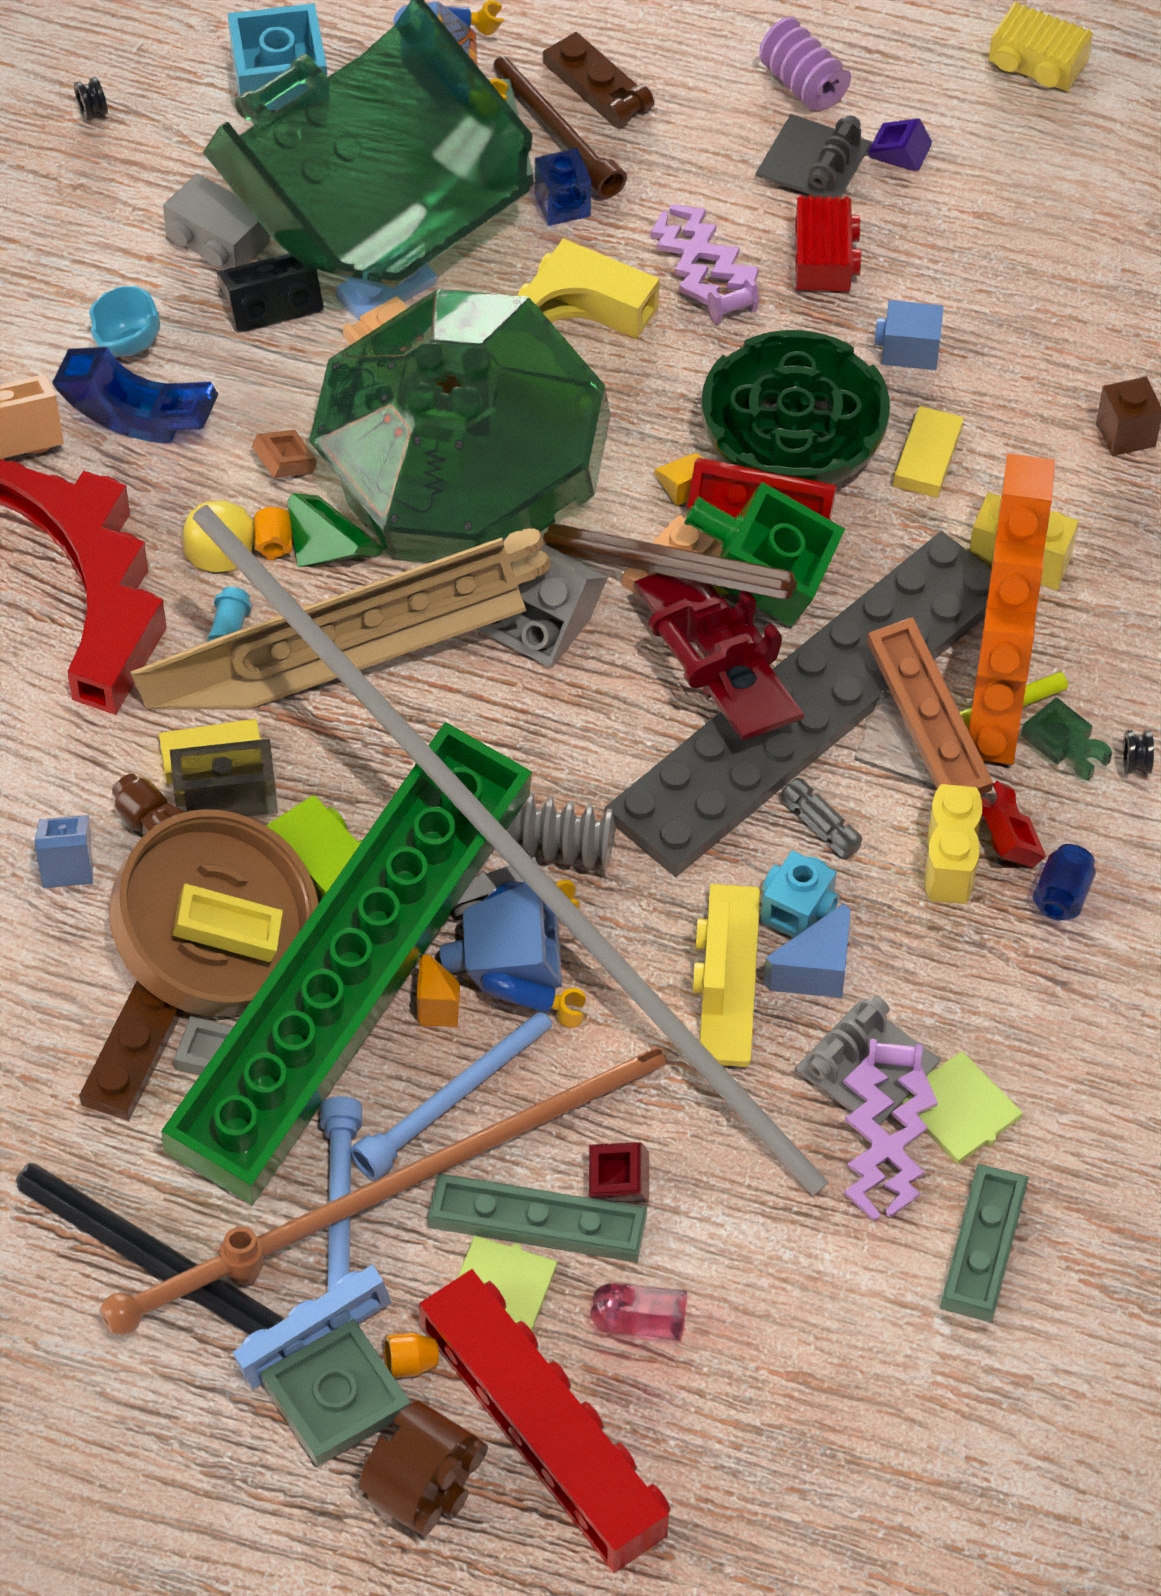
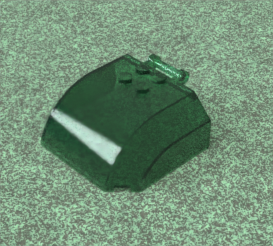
(379, 157)

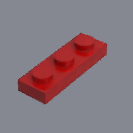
(732, 486)

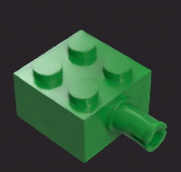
(777, 535)

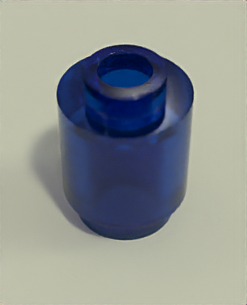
(1065, 882)

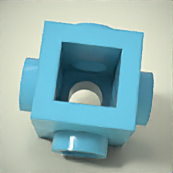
(798, 894)

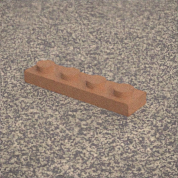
(928, 706)

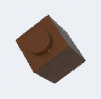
(1129, 416)

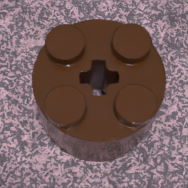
(422, 1468)

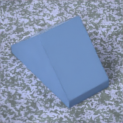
(64, 851)
(813, 959)

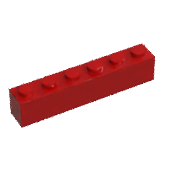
(545, 1420)

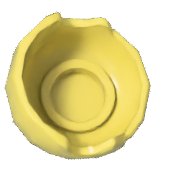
(199, 546)

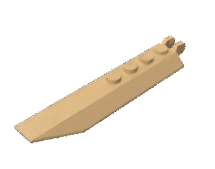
(363, 623)

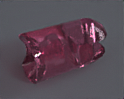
(640, 1311)

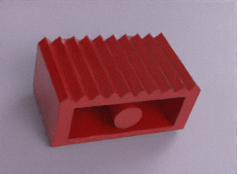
(825, 243)

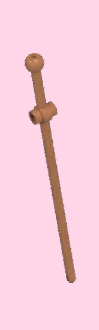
(244, 1253)

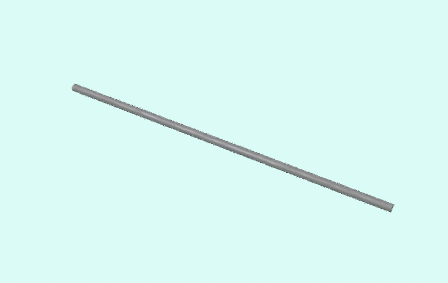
(512, 852)

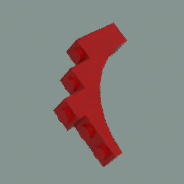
(120, 619)

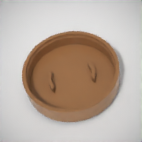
(218, 854)

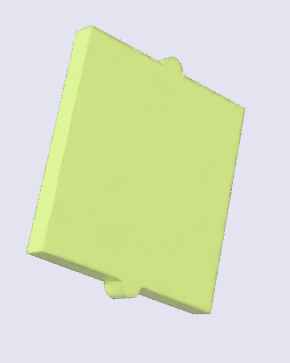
(968, 1109)
(517, 1274)

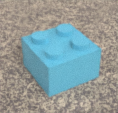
(267, 42)

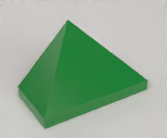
(325, 534)

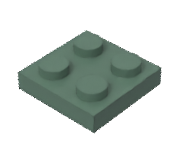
(334, 1392)

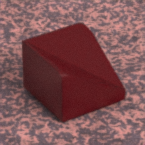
(619, 1172)

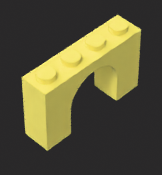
(593, 287)

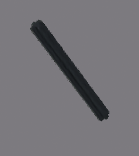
(141, 1247)

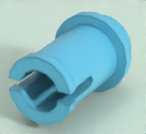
(231, 610)

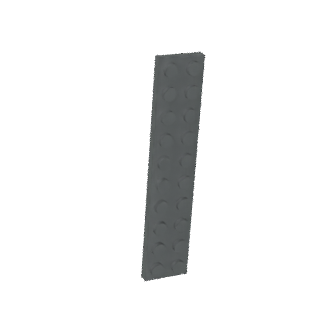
(834, 679)

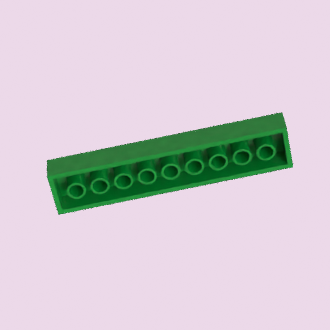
(341, 971)

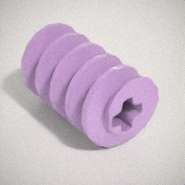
(804, 65)

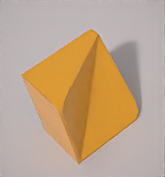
(437, 994)

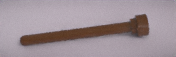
(605, 174)

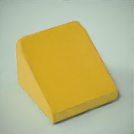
(677, 477)

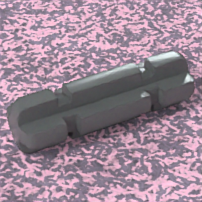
(822, 818)

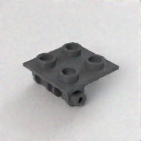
(815, 156)

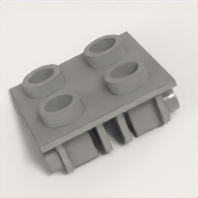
(849, 1045)

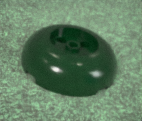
(797, 373)

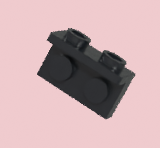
(270, 291)

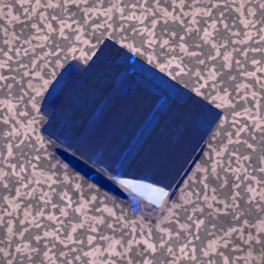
(562, 187)

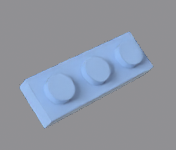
(353, 1297)

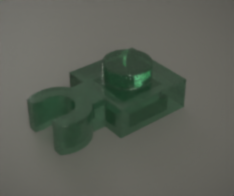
(1063, 734)

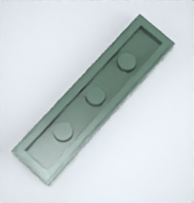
(537, 1217)

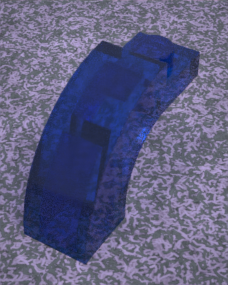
(128, 403)

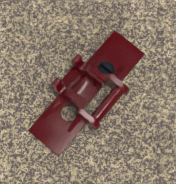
(734, 652)

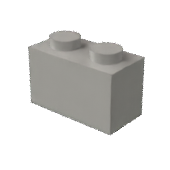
(213, 224)

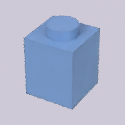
(910, 334)

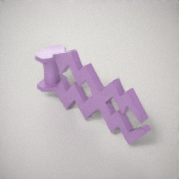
(741, 276)
(885, 1146)

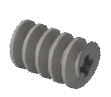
(564, 832)

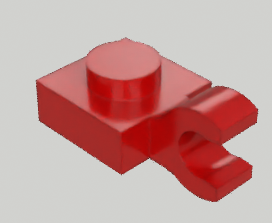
(1011, 832)

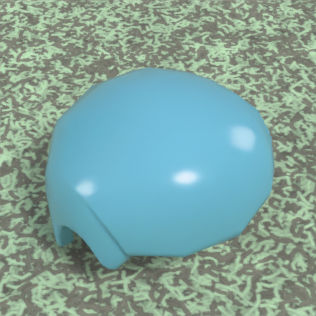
(125, 321)

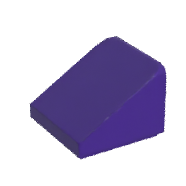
(901, 144)

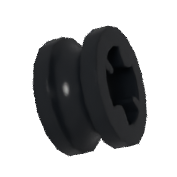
(90, 98)
(1138, 751)

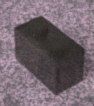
(225, 778)

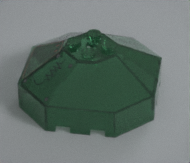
(471, 463)

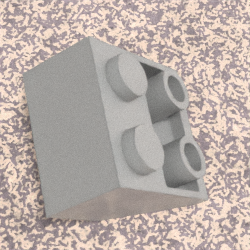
(555, 612)

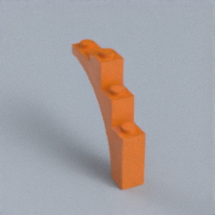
(1011, 606)

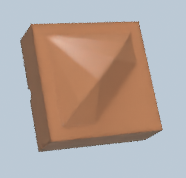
(284, 453)

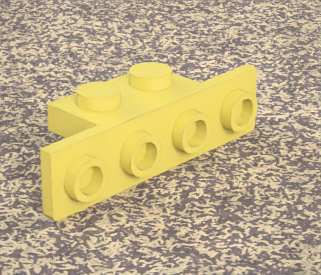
(728, 972)

